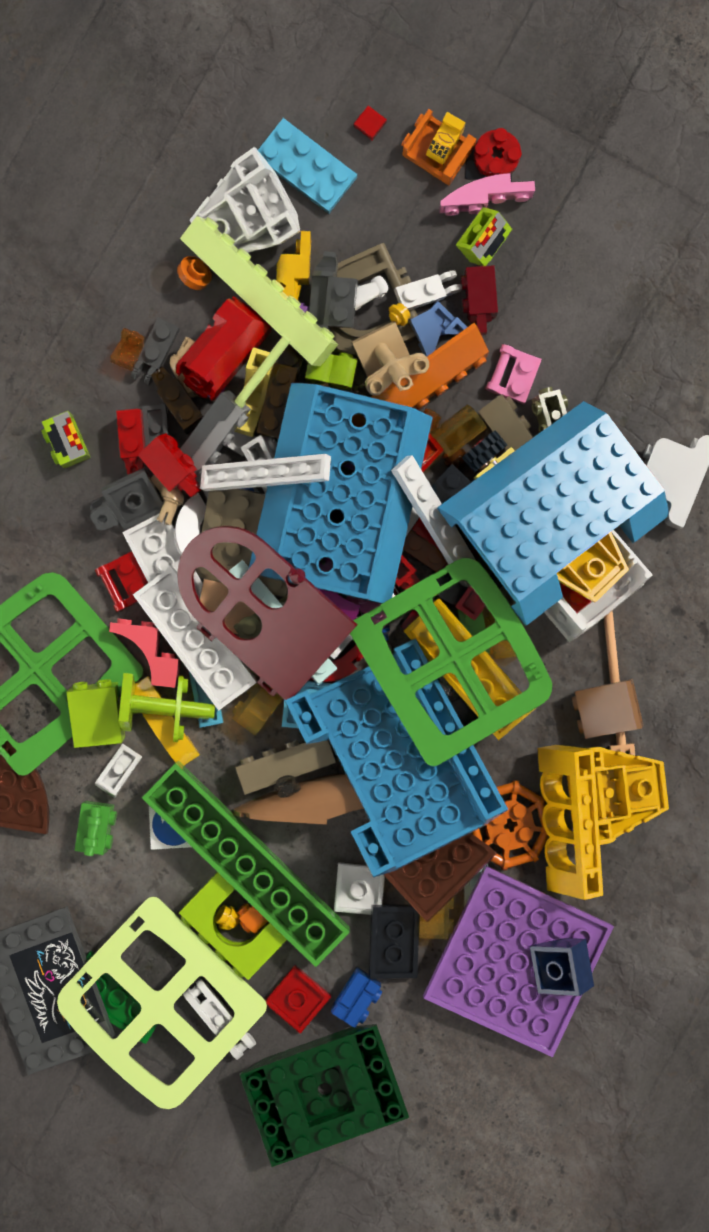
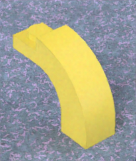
(257, 398)

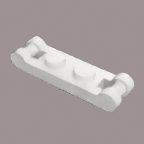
(215, 1014)

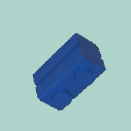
(356, 997)

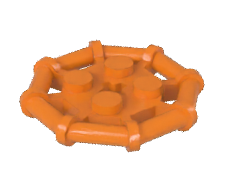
(521, 832)

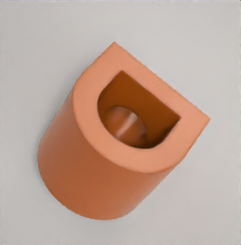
(251, 919)

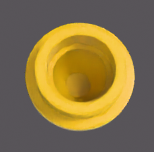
(227, 917)

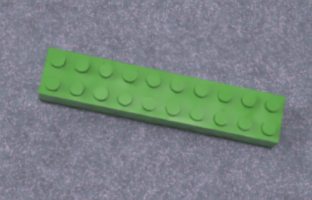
(247, 863)

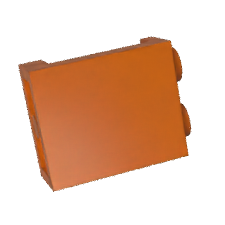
(417, 144)

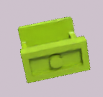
(94, 714)

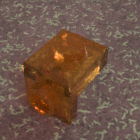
(128, 349)

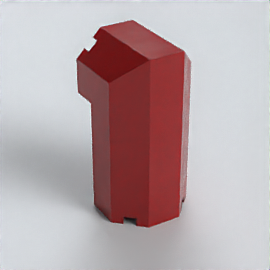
(222, 348)

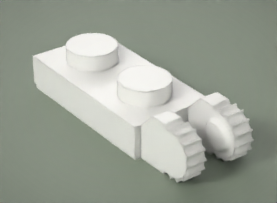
(426, 290)

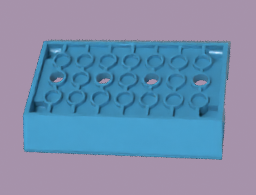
(374, 506)

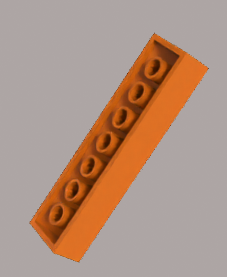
(445, 365)

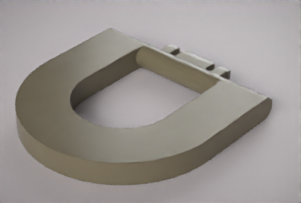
(363, 267)

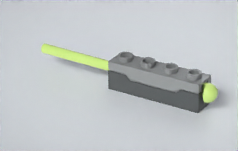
(225, 416)

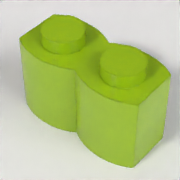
(336, 371)

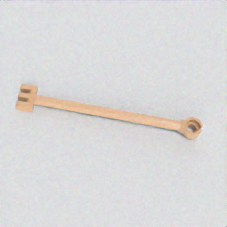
(614, 677)

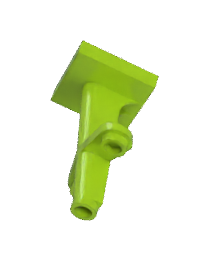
(133, 704)

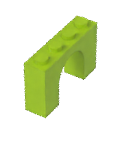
(245, 955)

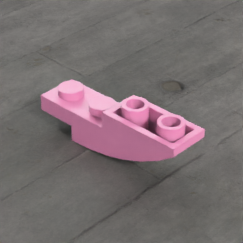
(476, 194)

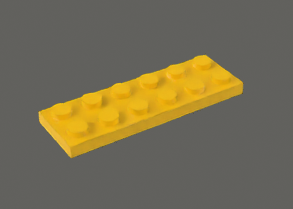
(492, 677)

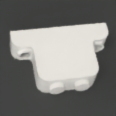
(679, 473)

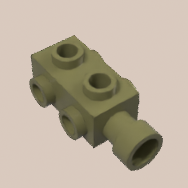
(556, 407)

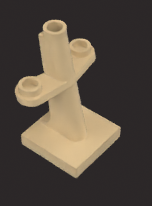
(387, 359)

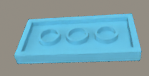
(307, 166)

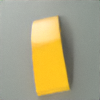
(164, 727)

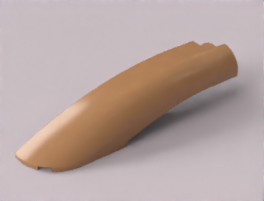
(313, 804)

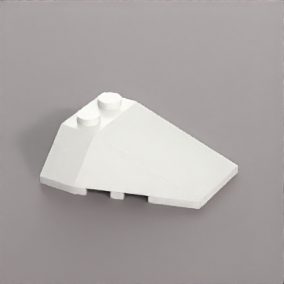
(251, 205)

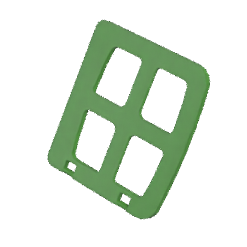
(454, 658)
(37, 667)

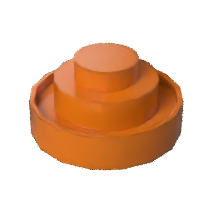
(194, 273)

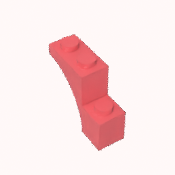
(164, 669)

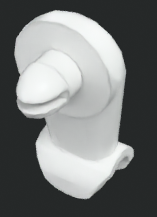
(370, 291)

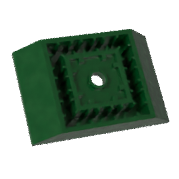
(301, 1120)

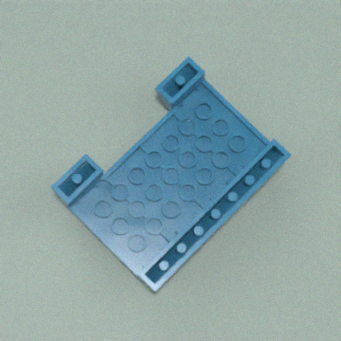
(555, 504)
(407, 801)

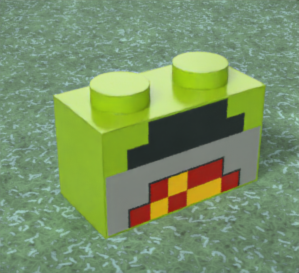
(484, 236)
(65, 440)

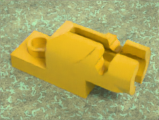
(294, 269)

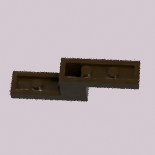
(283, 374)

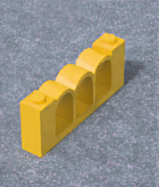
(563, 876)

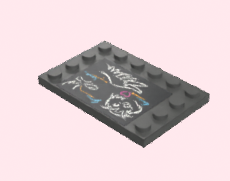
(34, 967)

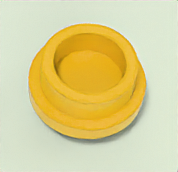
(399, 314)

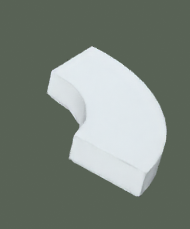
(189, 522)

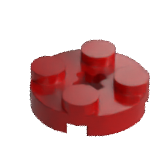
(499, 140)

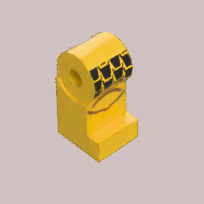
(446, 138)

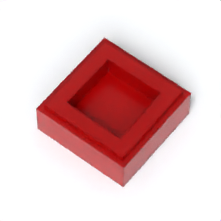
(370, 122)

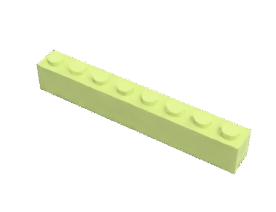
(259, 291)

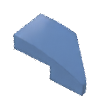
(448, 323)
(427, 331)

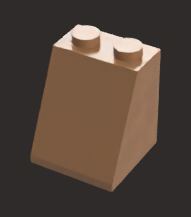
(608, 709)

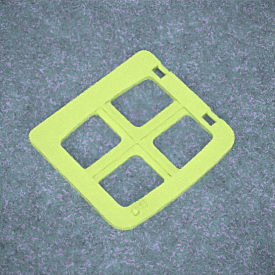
(159, 1005)

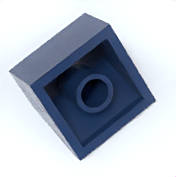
(562, 967)

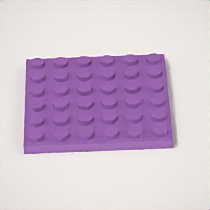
(490, 966)

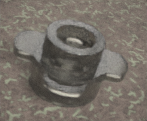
(286, 786)

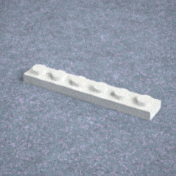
(266, 472)
(426, 503)

